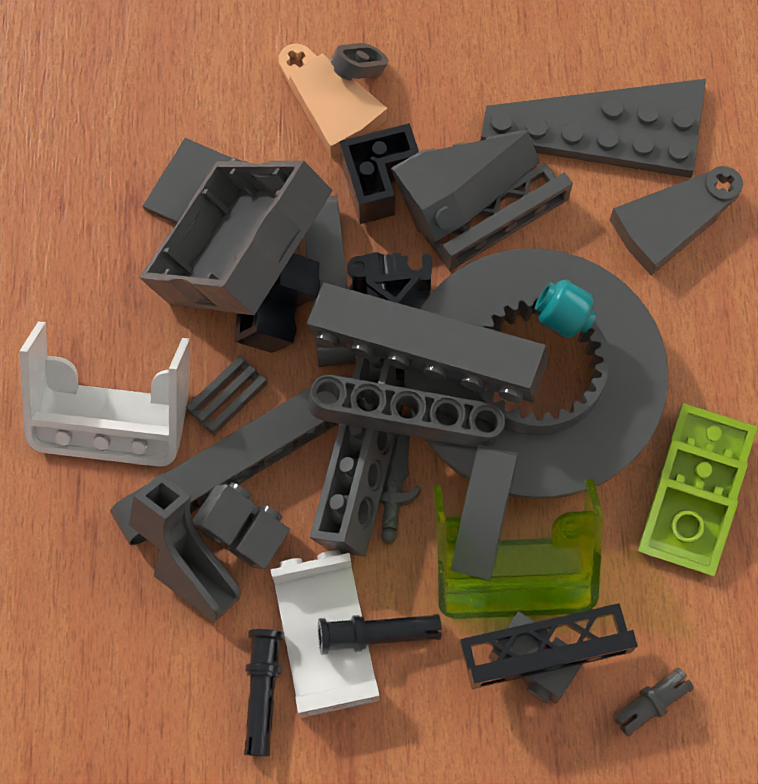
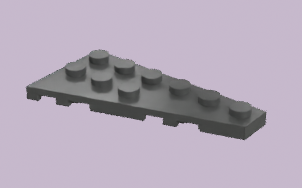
(628, 127)

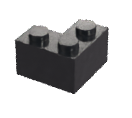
(368, 167)
(274, 321)

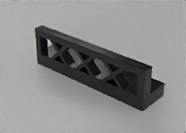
(553, 658)

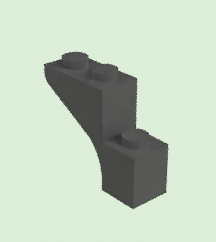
(184, 559)

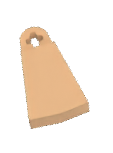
(333, 105)

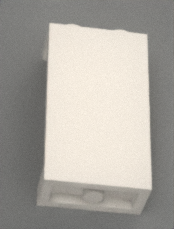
(313, 592)

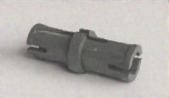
(653, 701)

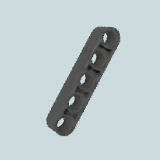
(326, 246)
(423, 404)

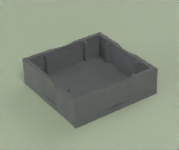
(237, 235)

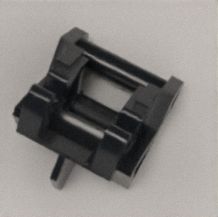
(391, 278)

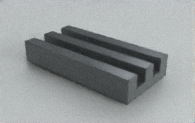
(216, 385)

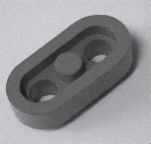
(358, 61)

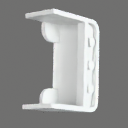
(97, 420)

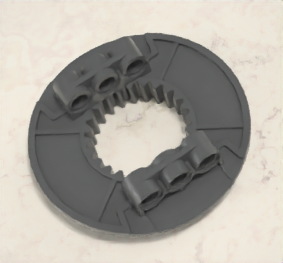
(625, 388)

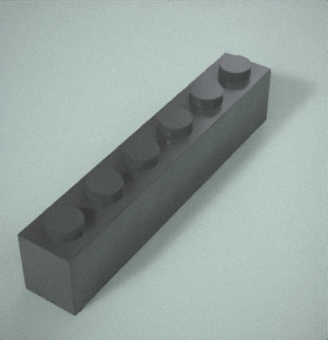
(428, 343)

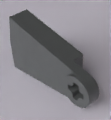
(670, 219)

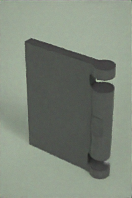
(182, 179)

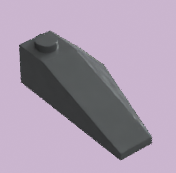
(459, 181)

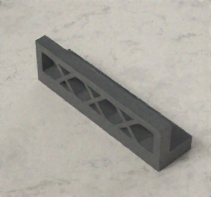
(508, 220)

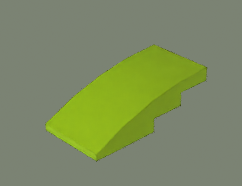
(697, 489)

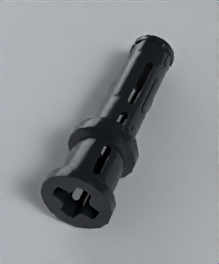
(360, 633)
(262, 671)

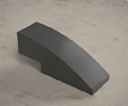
(484, 512)

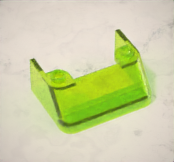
(530, 574)

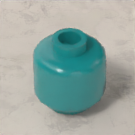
(565, 308)

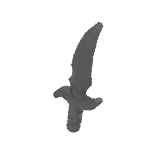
(392, 489)

